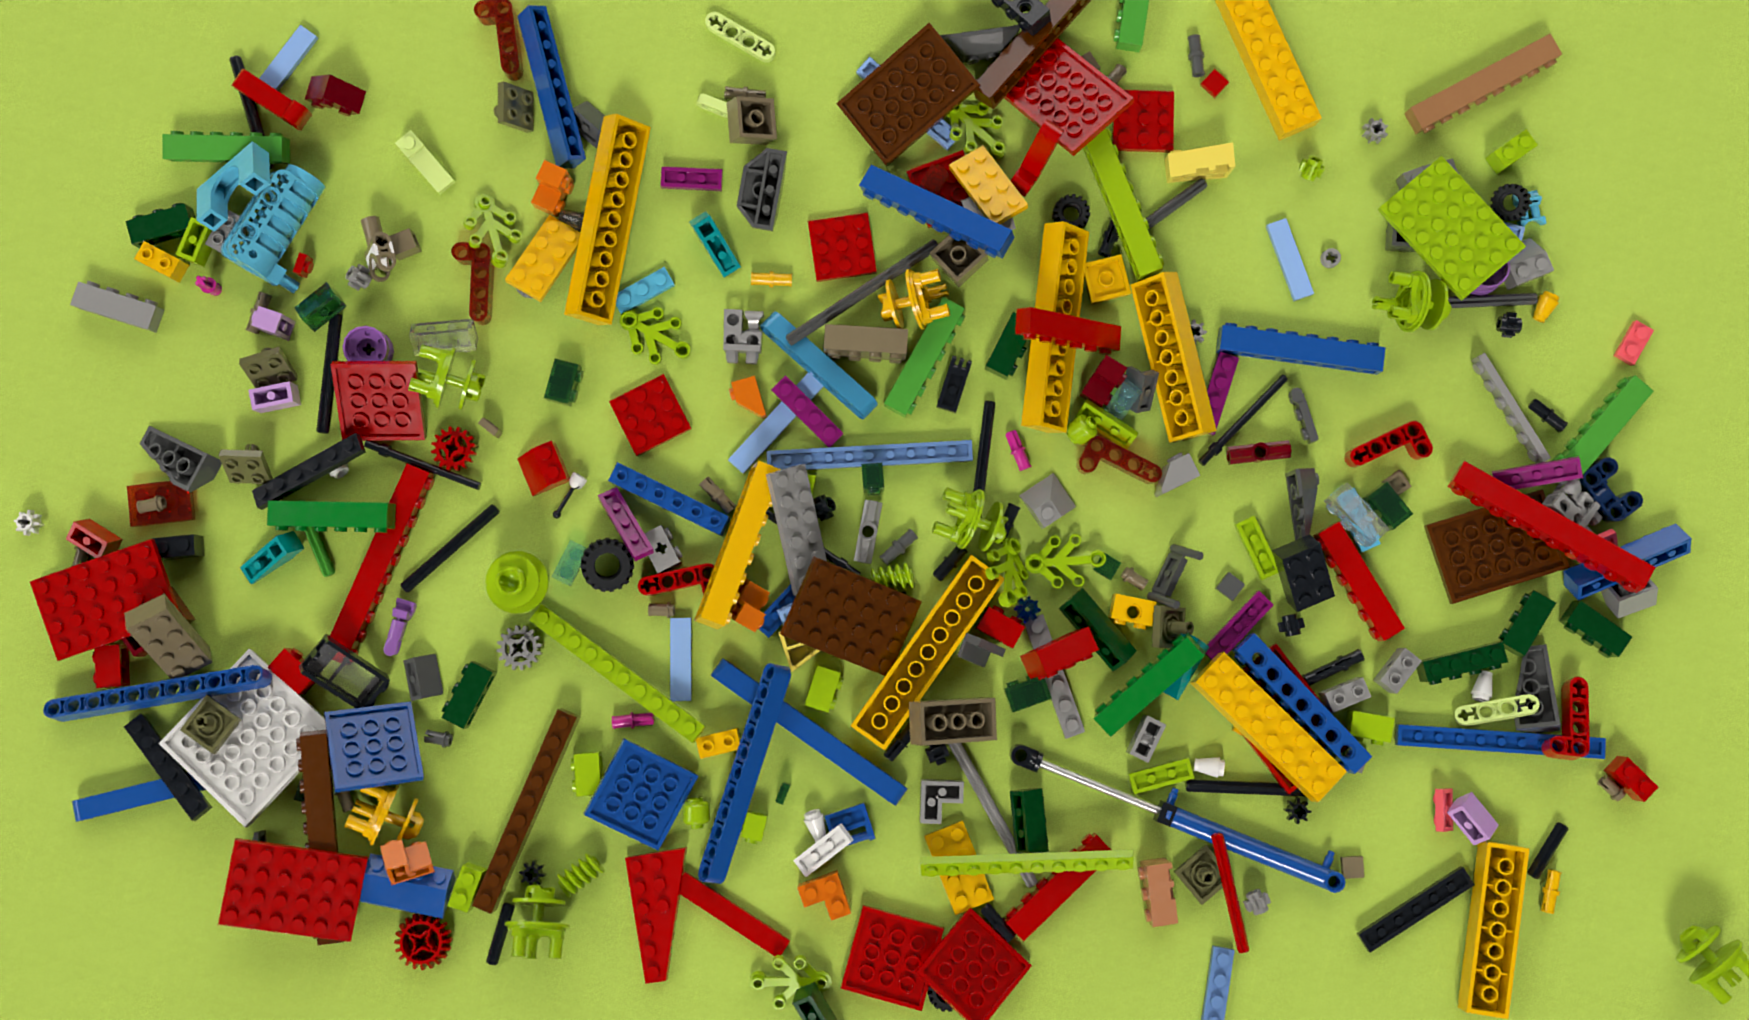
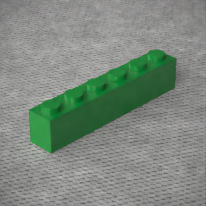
(331, 515)
(1149, 684)

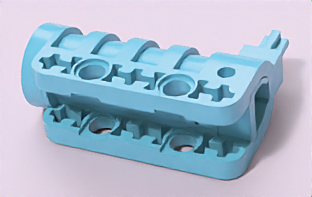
(274, 225)

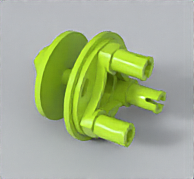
(1416, 302)
(435, 383)
(969, 510)
(517, 582)
(527, 933)
(1716, 964)

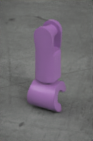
(403, 611)

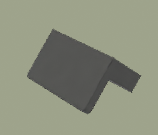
(589, 122)
(1147, 383)
(978, 650)
(423, 677)

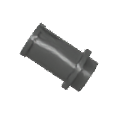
(444, 739)

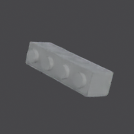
(116, 306)

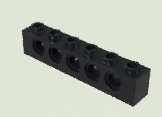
(1028, 22)

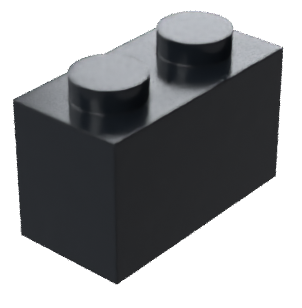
(180, 546)

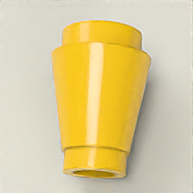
(1546, 304)

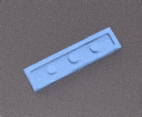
(289, 58)
(1289, 259)
(681, 659)

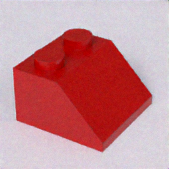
(543, 468)

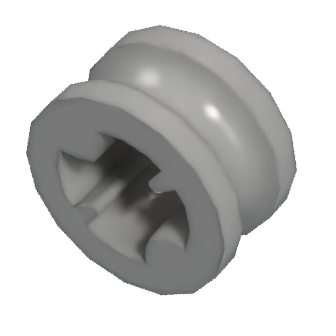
(1327, 263)

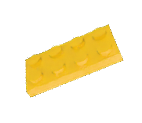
(988, 186)
(544, 258)
(962, 890)

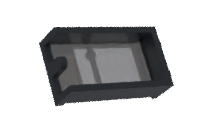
(344, 673)

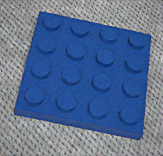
(373, 746)
(640, 794)

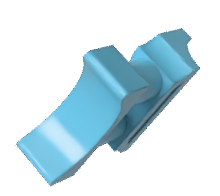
(1535, 211)

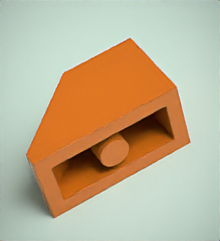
(748, 395)

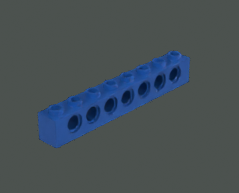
(1357, 754)

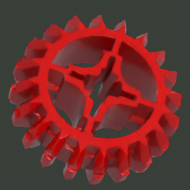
(416, 935)

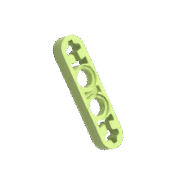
(741, 35)
(1497, 713)

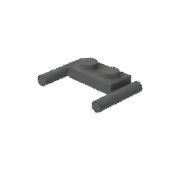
(1170, 575)

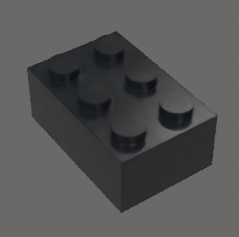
(1303, 573)

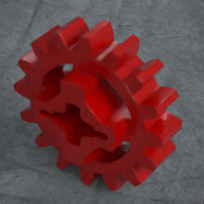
(452, 456)

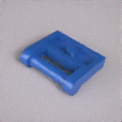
(852, 818)

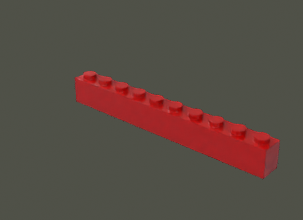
(1551, 527)
(381, 558)

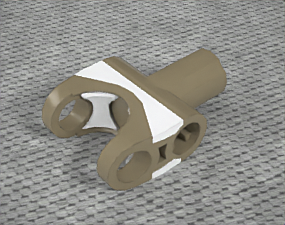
(379, 248)

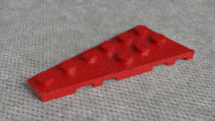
(655, 901)

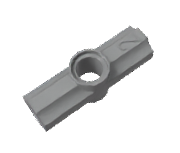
(870, 518)

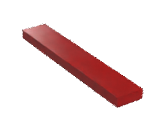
(733, 915)

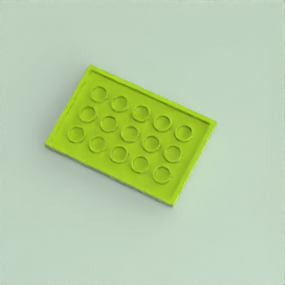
(1451, 228)

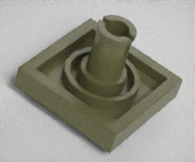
(514, 107)
(268, 367)
(246, 465)
(1169, 625)
(210, 724)
(1201, 874)

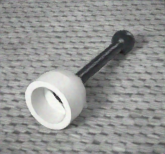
(576, 482)

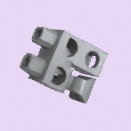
(741, 341)
(1576, 505)

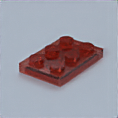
(179, 504)

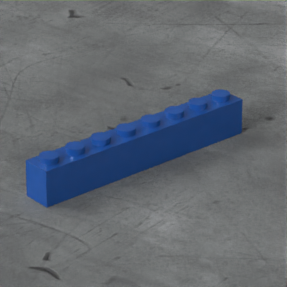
(551, 86)
(936, 211)
(1300, 349)

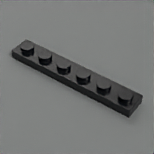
(309, 471)
(168, 768)
(1415, 909)

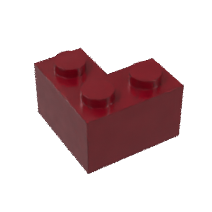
(335, 93)
(1103, 380)

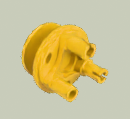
(918, 298)
(380, 813)

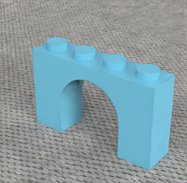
(248, 168)

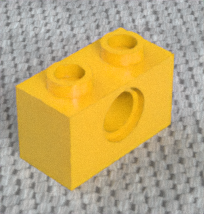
(161, 262)
(1144, 608)
(718, 743)

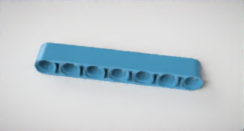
(822, 367)

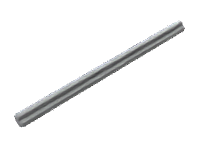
(989, 805)

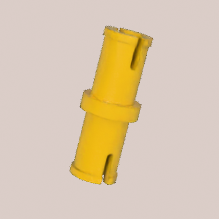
(771, 279)
(1551, 891)

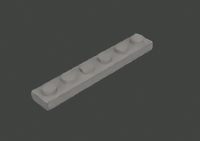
(1513, 413)
(1057, 684)

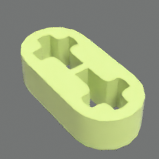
(712, 105)

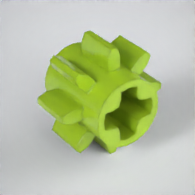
(1311, 168)

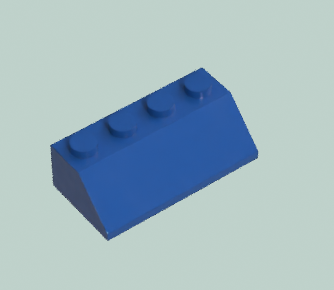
(420, 895)

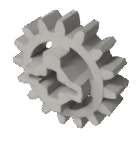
(512, 642)

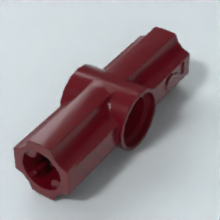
(1270, 450)

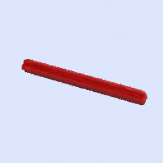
(1230, 892)

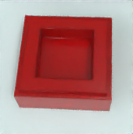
(1214, 83)

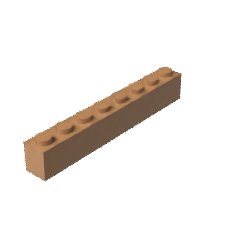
(1483, 84)

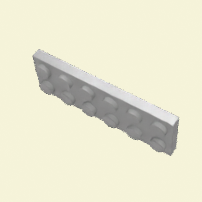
(796, 521)

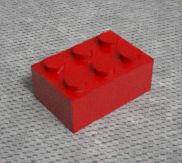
(1059, 654)

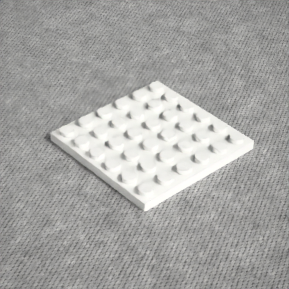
(258, 754)

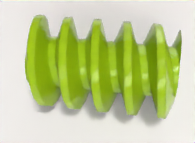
(895, 577)
(580, 874)

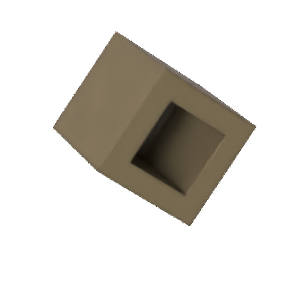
(405, 244)

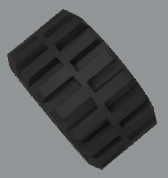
(612, 582)

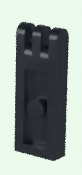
(953, 385)

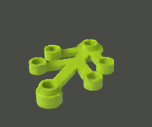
(974, 125)
(492, 226)
(652, 332)
(1010, 548)
(1061, 561)
(793, 981)

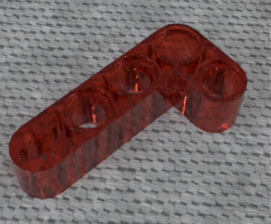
(505, 40)
(478, 284)
(1121, 464)

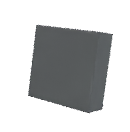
(1230, 586)

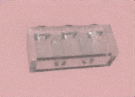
(445, 335)
(1356, 515)

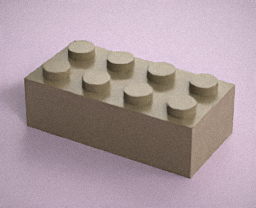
(865, 342)
(168, 637)
(952, 721)

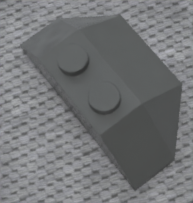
(981, 44)
(762, 188)

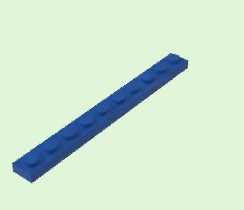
(1484, 740)

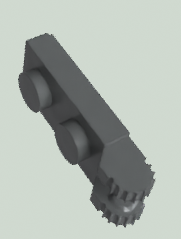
(1303, 415)

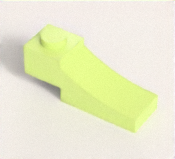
(425, 162)

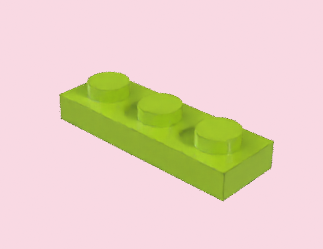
(1109, 425)
(1257, 547)
(1160, 775)

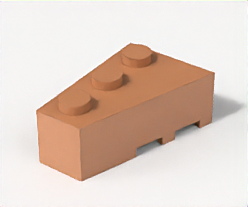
(1158, 892)

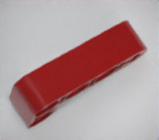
(272, 100)
(1037, 157)
(1385, 446)
(679, 583)
(1572, 692)

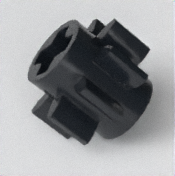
(1509, 324)
(824, 507)
(1291, 625)
(937, 753)
(1300, 815)
(528, 877)

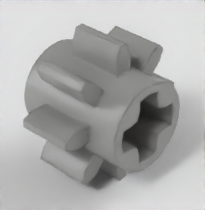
(1369, 128)
(358, 277)
(1194, 326)
(1257, 902)

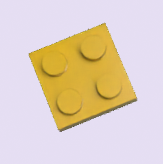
(1106, 279)

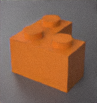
(553, 188)
(748, 606)
(406, 862)
(827, 889)

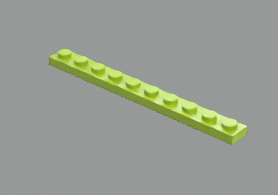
(617, 673)
(1026, 863)

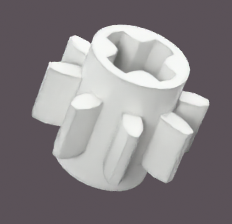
(22, 522)

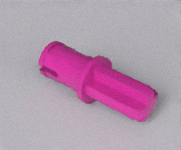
(208, 285)
(1018, 450)
(632, 720)

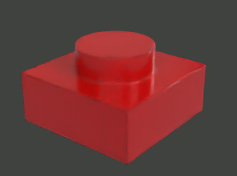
(303, 265)

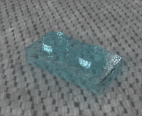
(1123, 400)
(569, 563)

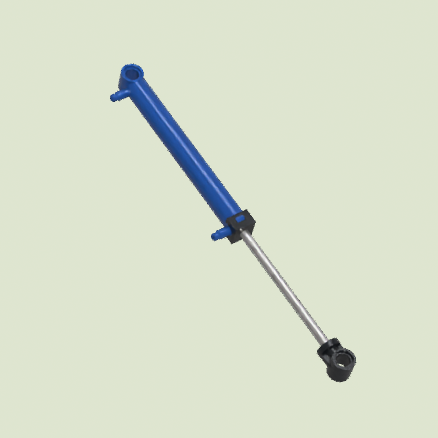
(1201, 827)

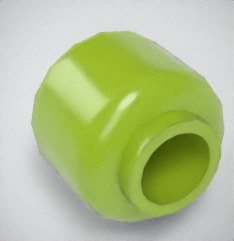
(1082, 429)
(696, 812)

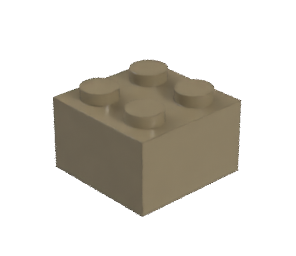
(751, 120)
(958, 259)

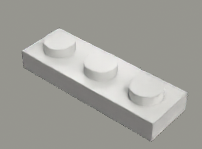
(823, 850)

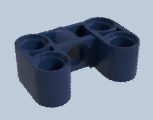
(1604, 496)

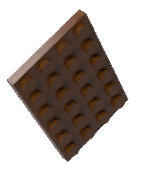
(908, 94)
(1486, 553)
(850, 616)

